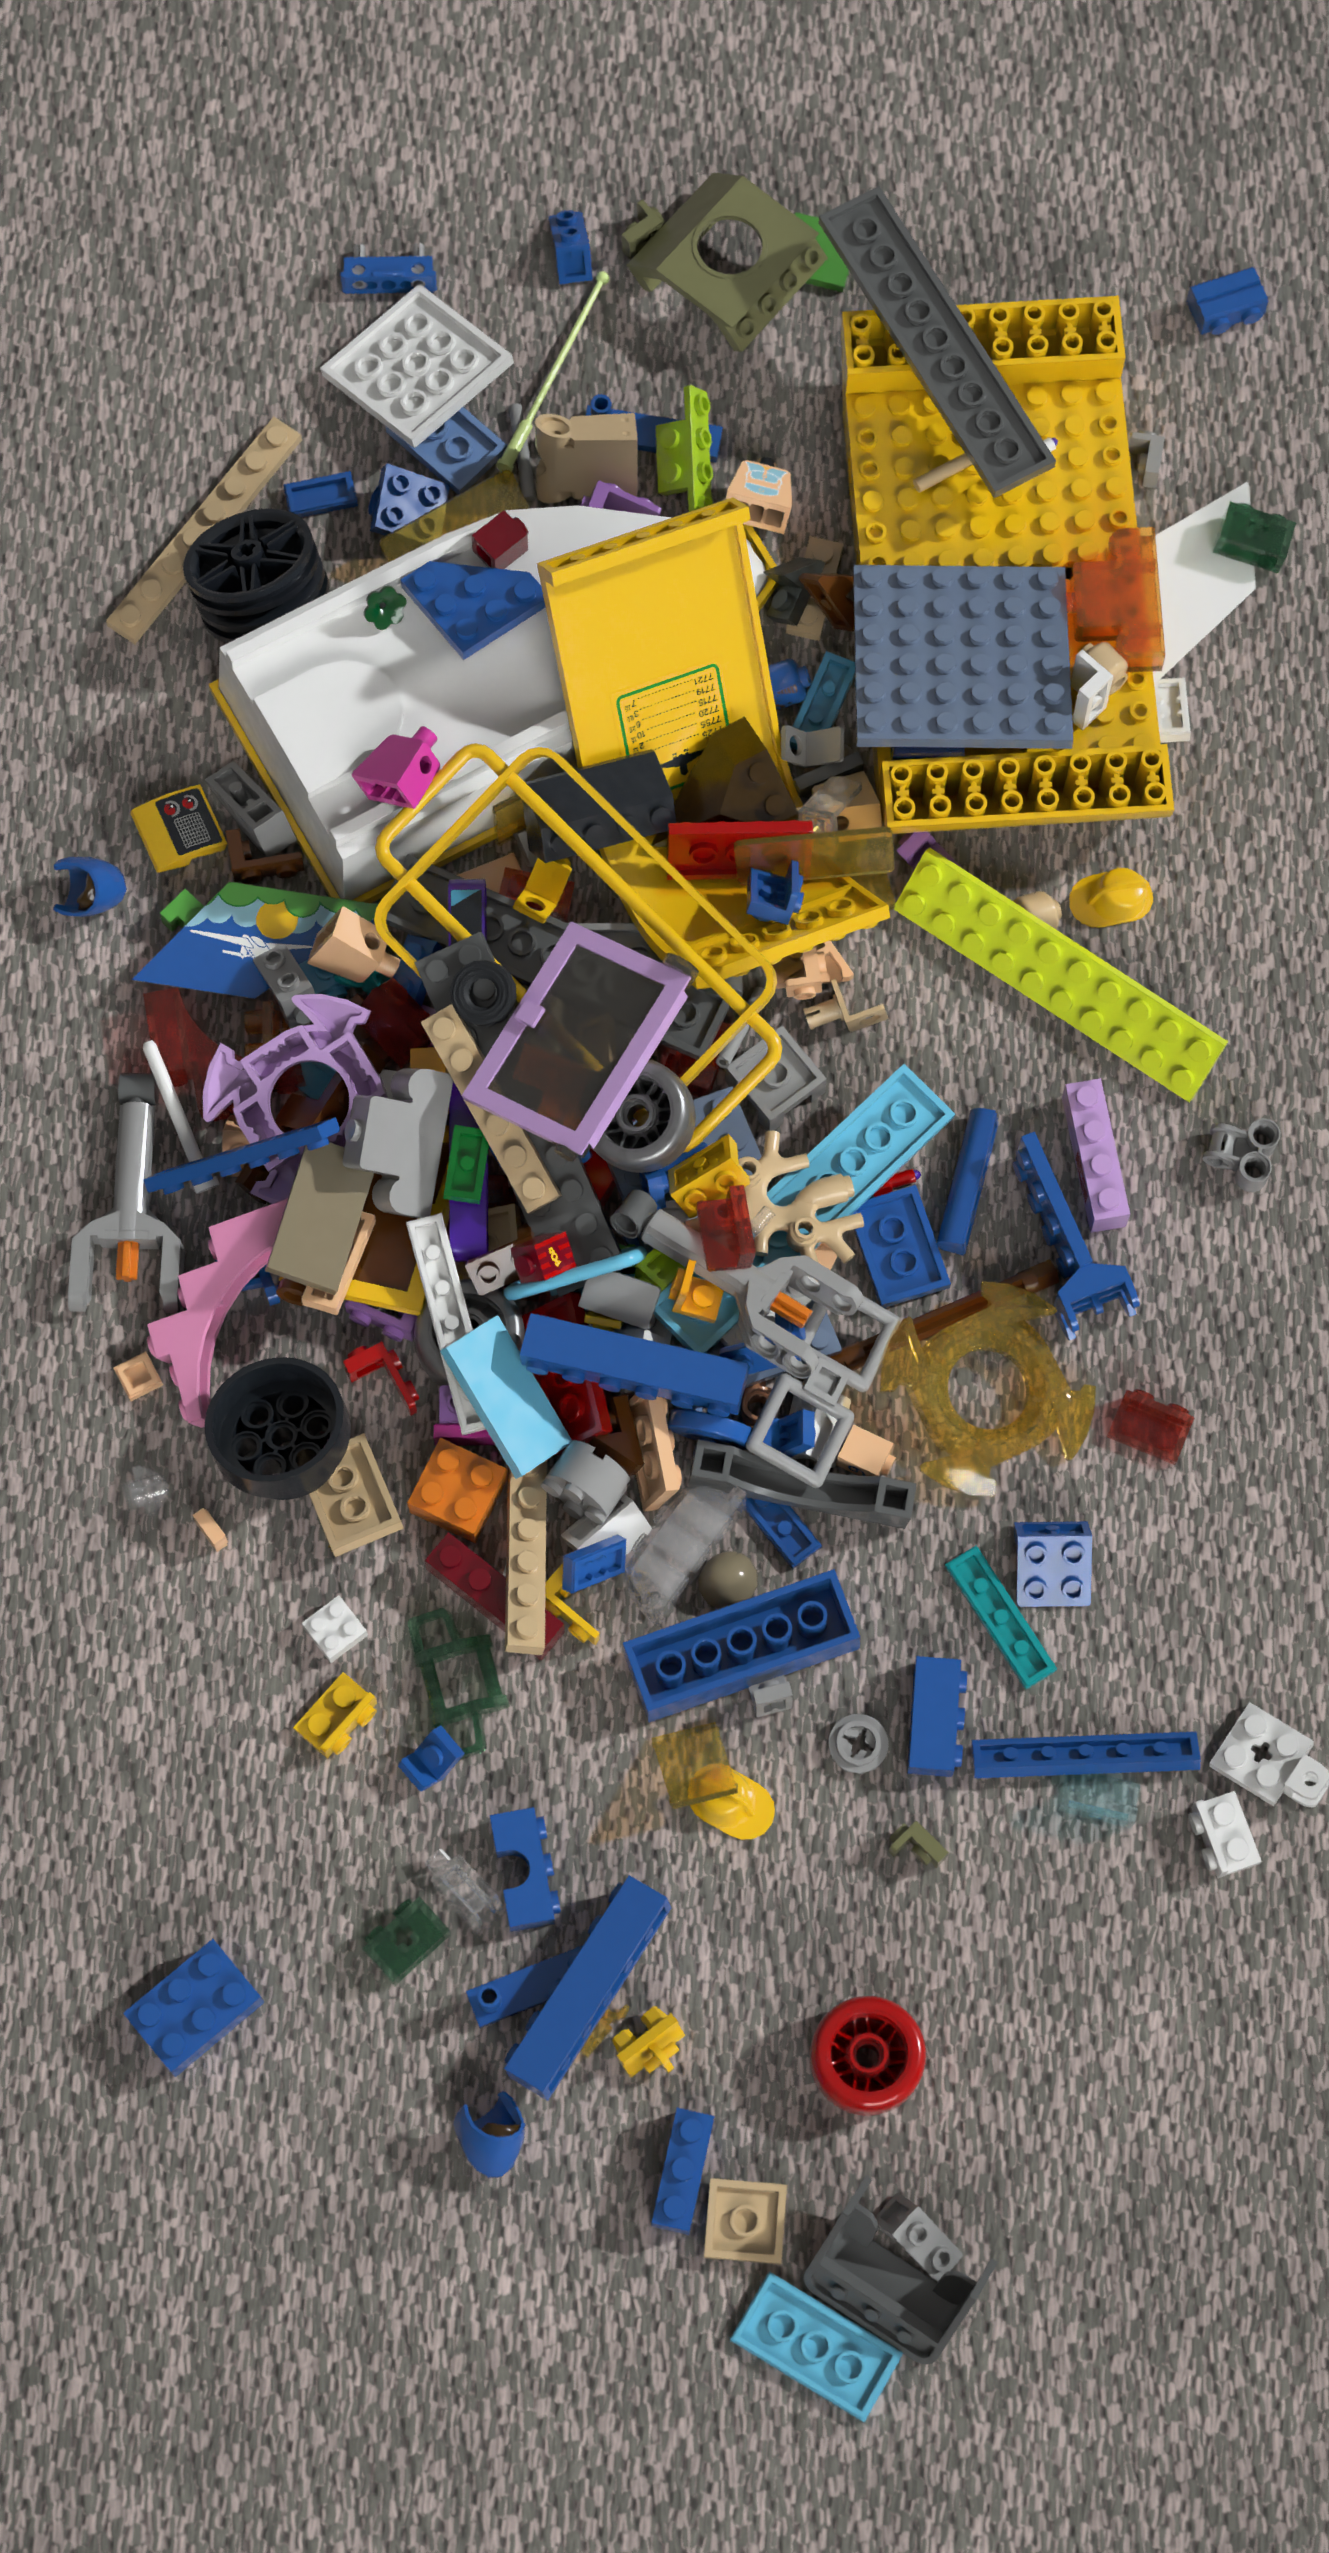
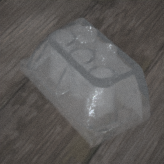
(679, 1547)

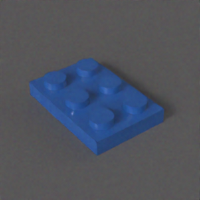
(900, 1248)

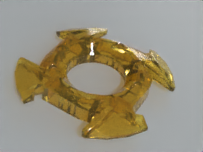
(997, 1329)

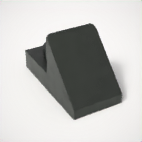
(791, 596)

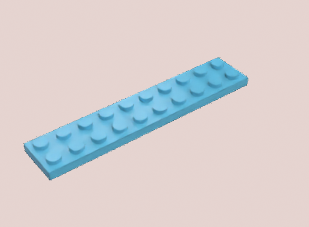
(867, 1147)

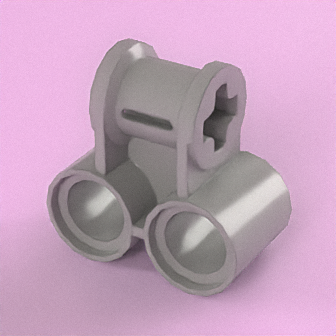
(1243, 1151)

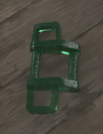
(426, 1661)

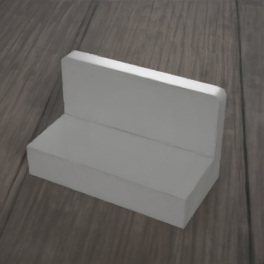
(622, 1298)

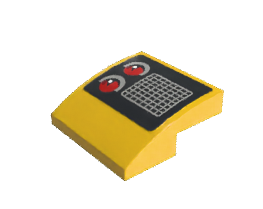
(178, 828)

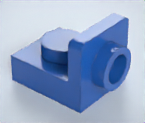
(431, 1759)

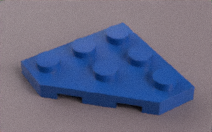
(473, 602)

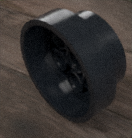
(272, 1392)

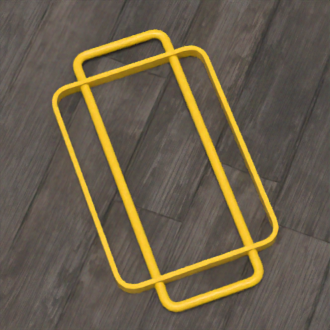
(509, 776)

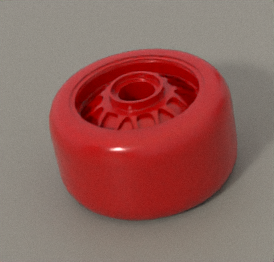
(874, 2025)

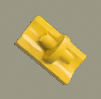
(653, 2046)

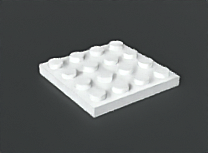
(417, 365)

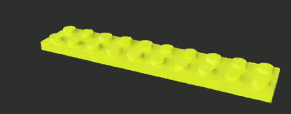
(1060, 975)

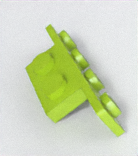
(685, 452)

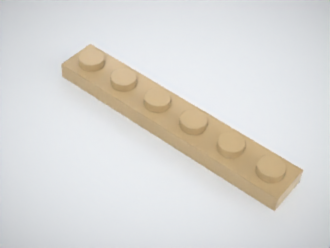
(508, 1142)
(526, 1562)

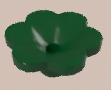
(384, 607)

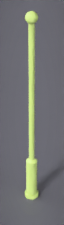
(525, 426)

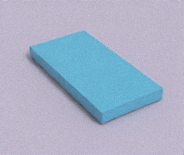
(506, 1396)
(816, 2346)

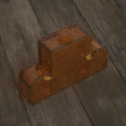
(1121, 599)

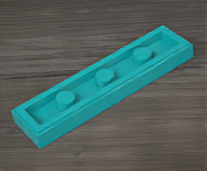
(1001, 1617)

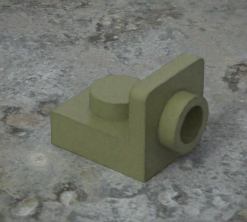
(639, 233)
(925, 1847)

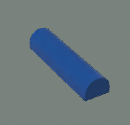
(968, 1181)

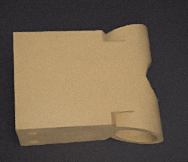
(584, 451)

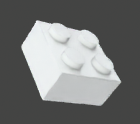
(334, 1629)

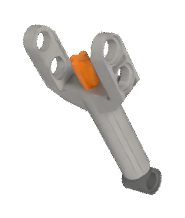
(129, 1222)
(755, 1288)

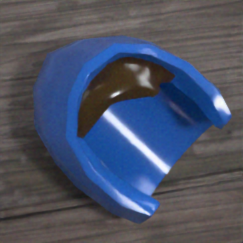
(93, 886)
(493, 2139)

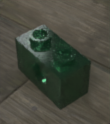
(1254, 537)
(427, 1936)

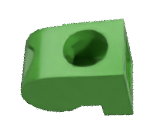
(180, 910)

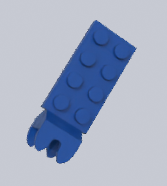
(1088, 1282)

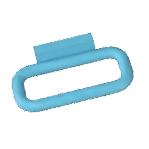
(629, 1257)

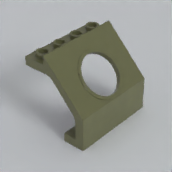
(741, 301)

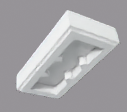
(1172, 710)

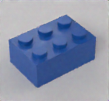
(194, 2007)

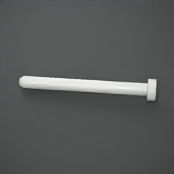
(175, 1110)

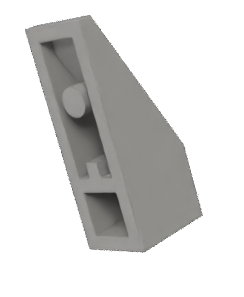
(252, 809)

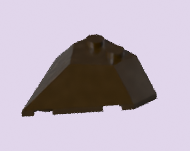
(732, 783)

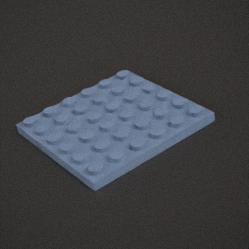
(962, 657)

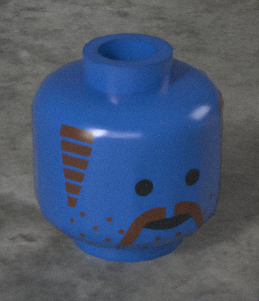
(789, 682)

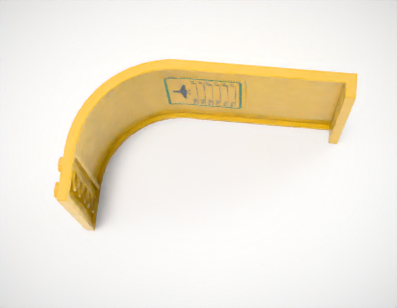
(658, 654)

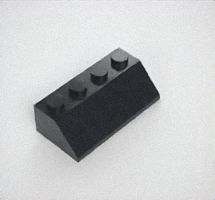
(629, 783)

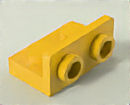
(706, 1175)
(336, 1716)

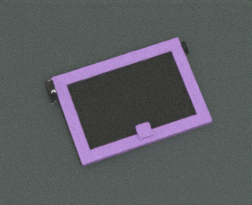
(580, 1039)

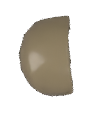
(728, 1579)

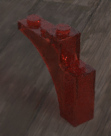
(189, 1051)

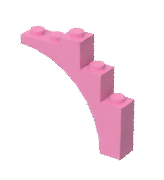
(189, 1337)

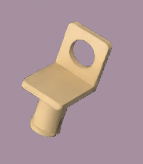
(836, 1009)

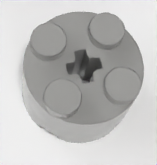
(586, 1482)

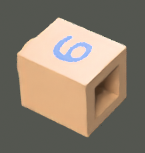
(866, 1454)

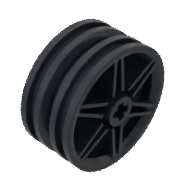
(253, 571)

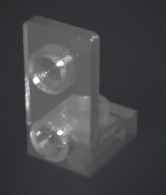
(829, 803)

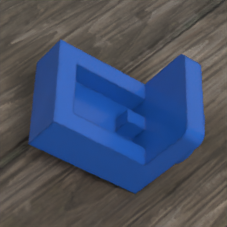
(792, 1433)

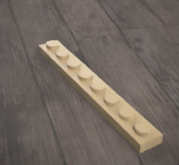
(228, 498)

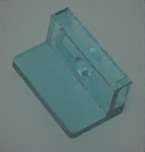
(1100, 1798)

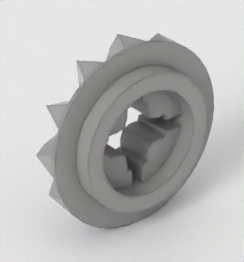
(852, 1727)

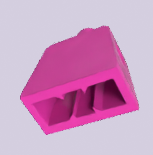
(399, 769)

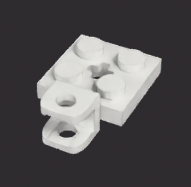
(1283, 1772)

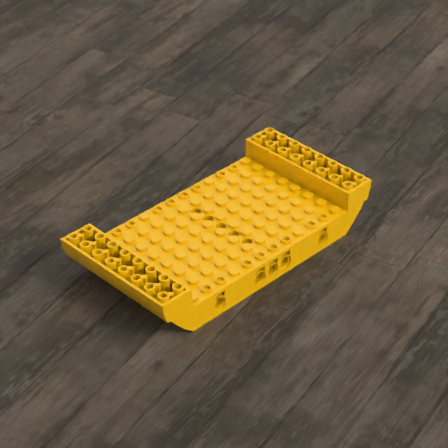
(1066, 375)

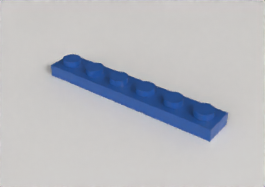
(254, 1154)
(1085, 1754)

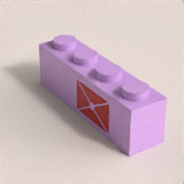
(1095, 1155)

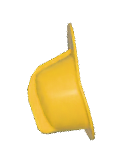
(1111, 898)
(740, 1814)

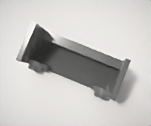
(887, 2291)

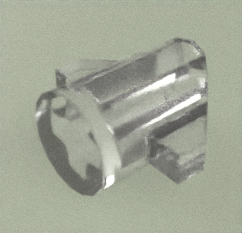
(146, 1490)

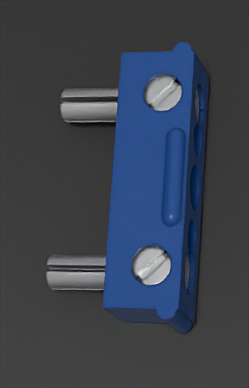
(387, 274)

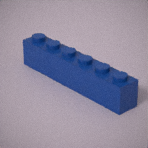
(633, 1365)
(587, 1987)

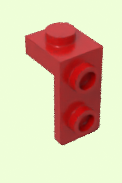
(367, 1360)

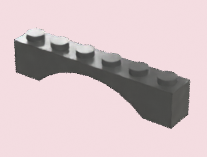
(850, 1496)

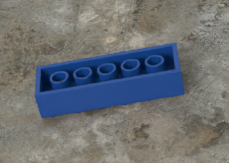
(741, 1645)

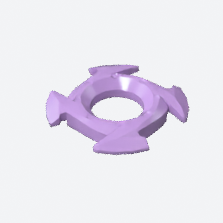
(251, 1080)

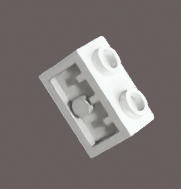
(1225, 1834)

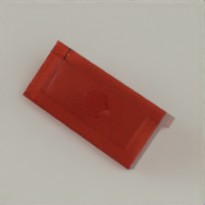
(726, 1231)

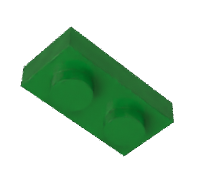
(466, 1165)

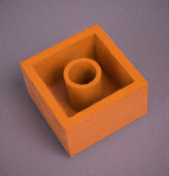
(457, 1490)

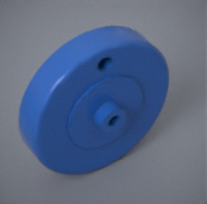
(708, 1427)

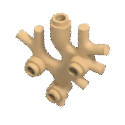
(801, 1212)

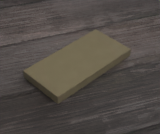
(319, 1219)

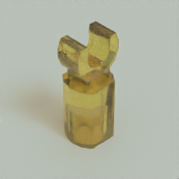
(603, 2029)

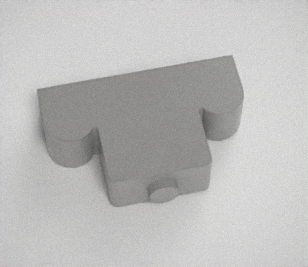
(401, 1140)

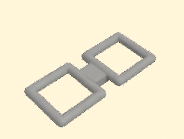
(822, 1391)

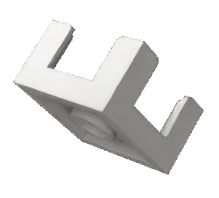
(784, 1086)

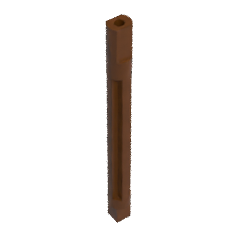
(1031, 1279)

